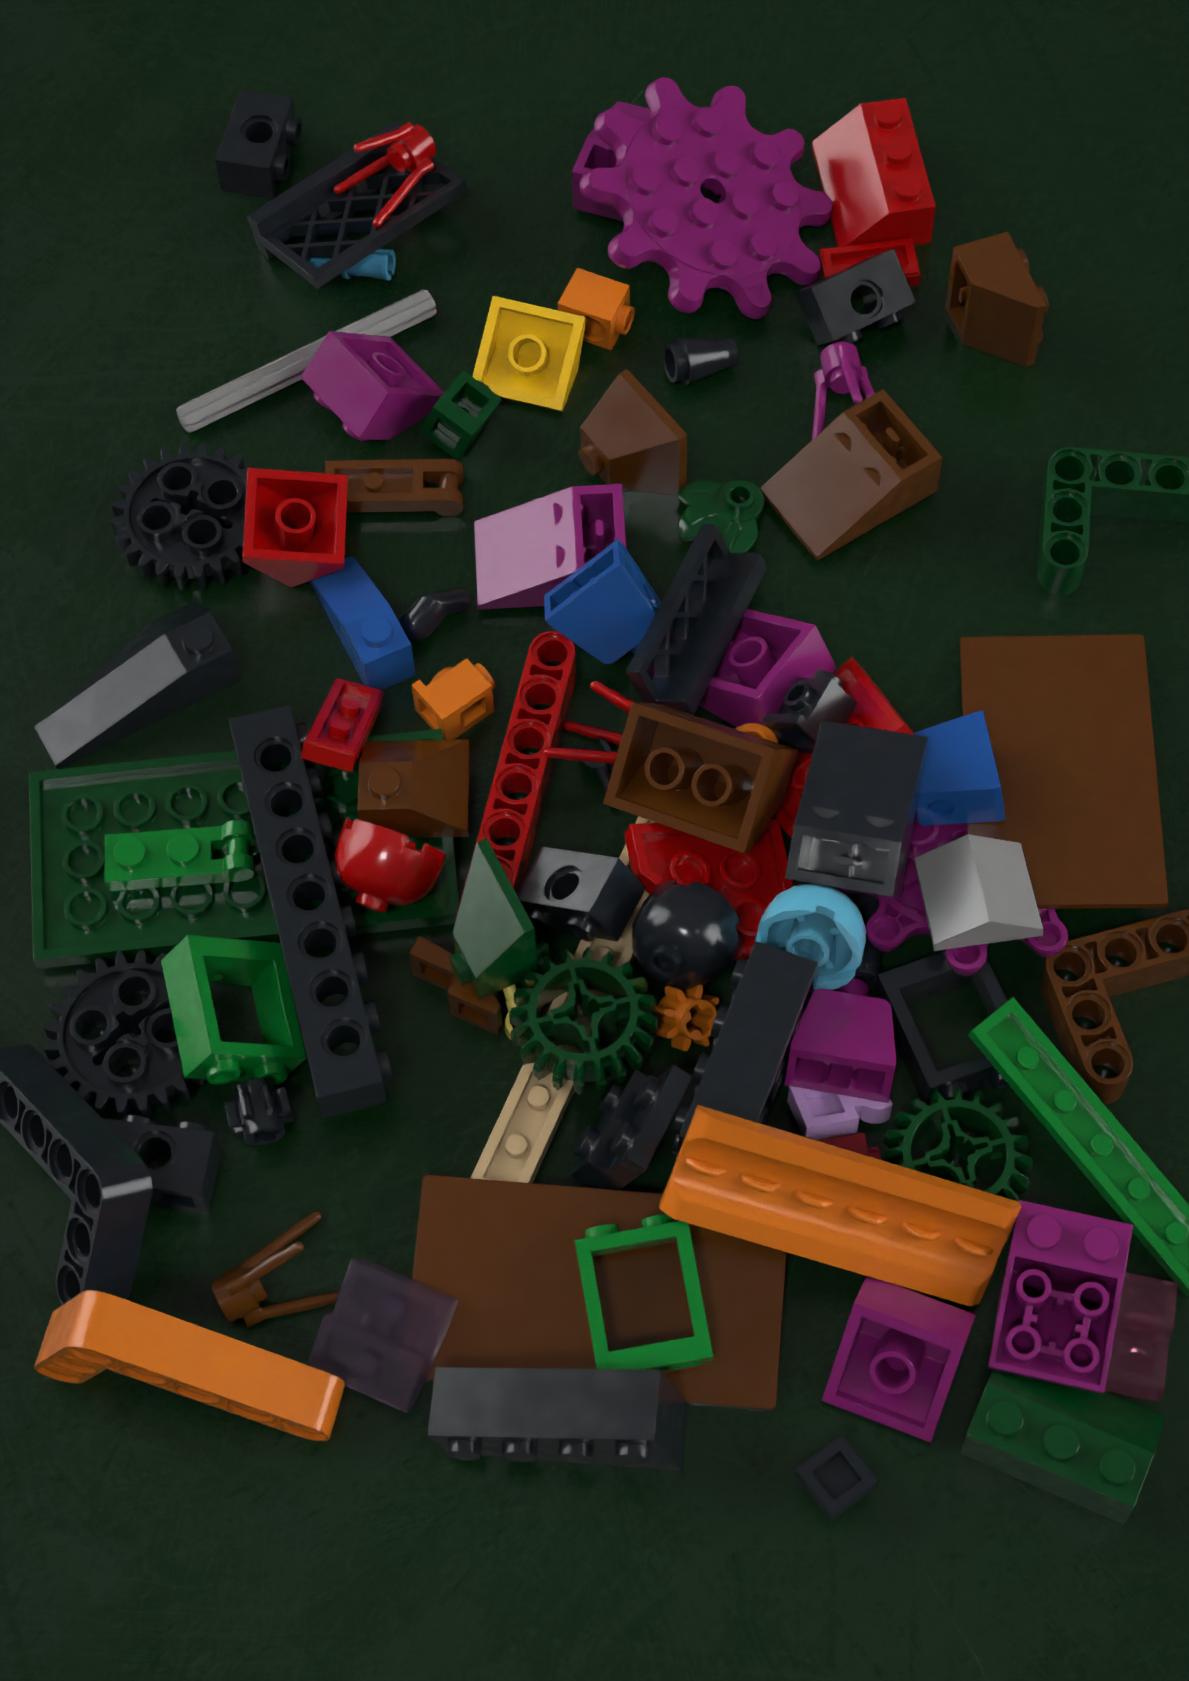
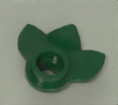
(714, 504)

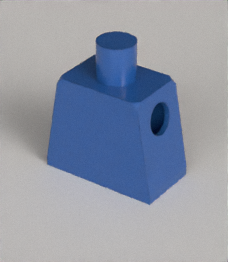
(604, 605)
(959, 774)

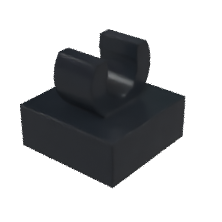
(836, 1478)

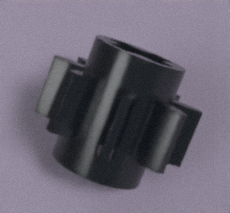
(259, 1111)

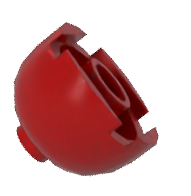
(385, 865)

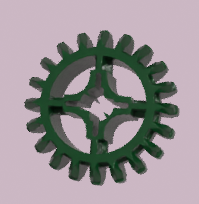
(623, 1006)
(948, 1117)

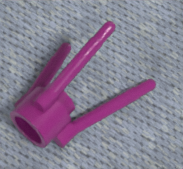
(841, 373)

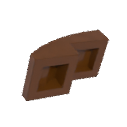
(433, 965)

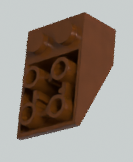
(854, 476)

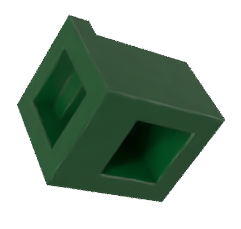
(460, 415)

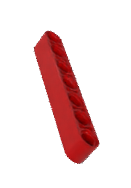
(529, 772)

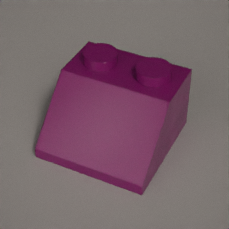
(370, 385)
(898, 1357)

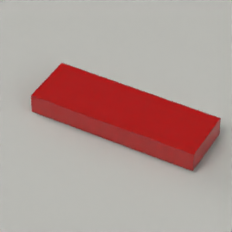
(343, 725)

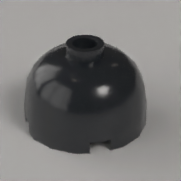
(685, 935)

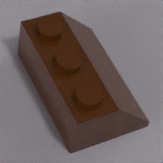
(698, 776)

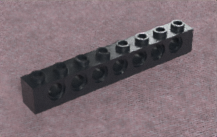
(339, 1081)

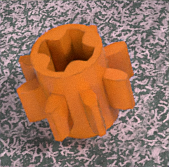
(686, 1016)

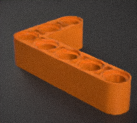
(118, 1335)

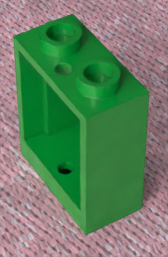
(232, 962)
(657, 1356)

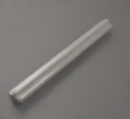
(291, 367)

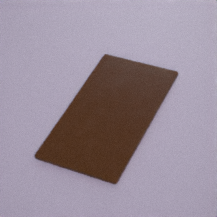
(1072, 764)
(522, 1296)

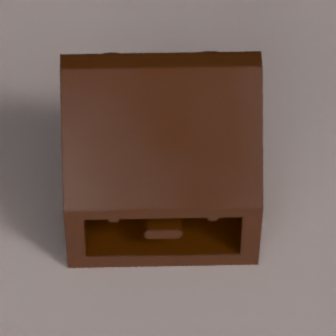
(996, 299)

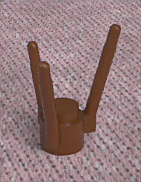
(242, 1288)

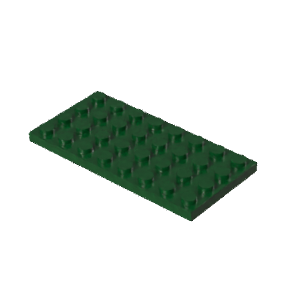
(78, 806)

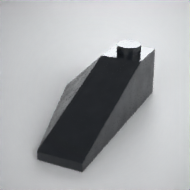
(147, 680)

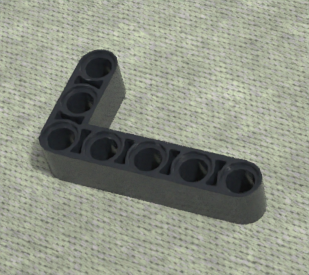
(89, 1163)

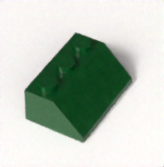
(1065, 1441)

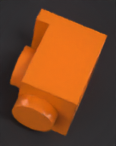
(455, 698)

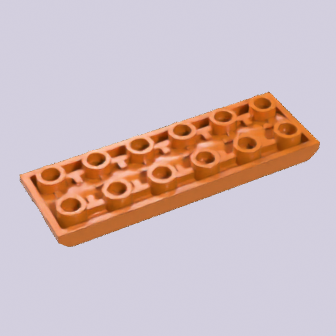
(838, 1207)

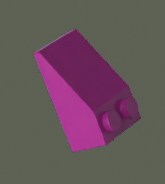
(761, 667)

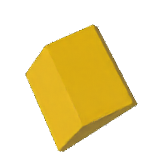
(530, 353)

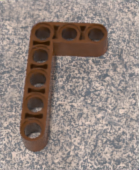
(1099, 981)

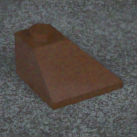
(634, 440)
(416, 787)

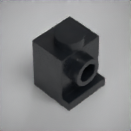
(804, 708)

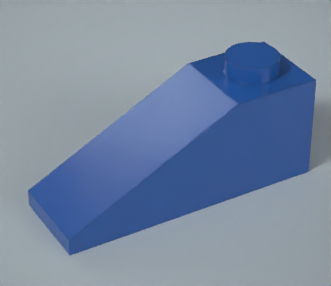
(366, 626)

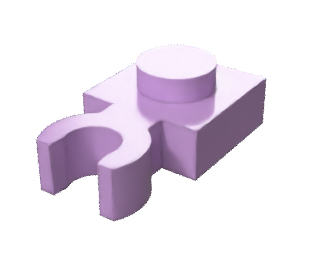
(833, 1115)

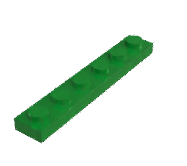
(1089, 1135)

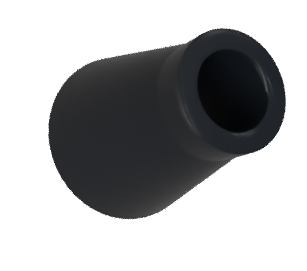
(697, 358)

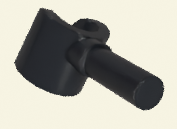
(601, 770)

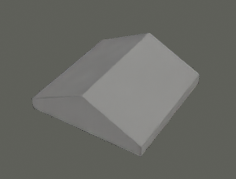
(977, 893)

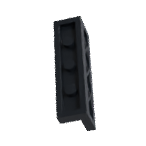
(699, 631)

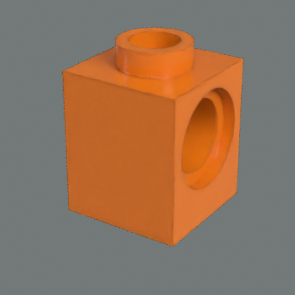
(602, 303)

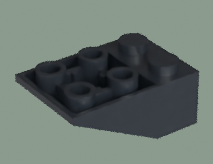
(857, 809)

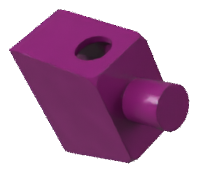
(844, 1044)

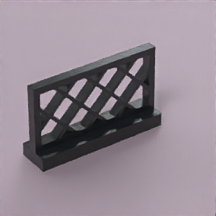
(312, 205)

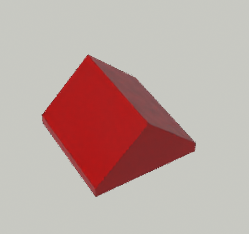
(295, 524)

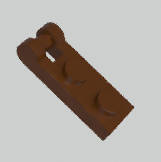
(400, 485)

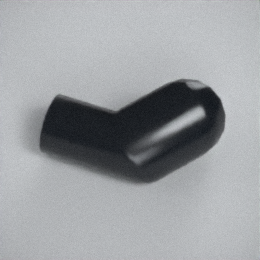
(430, 610)

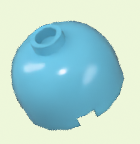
(819, 926)

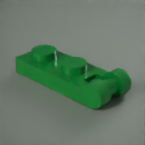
(178, 857)

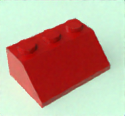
(875, 176)

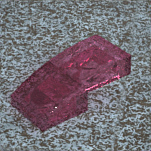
(1142, 1337)

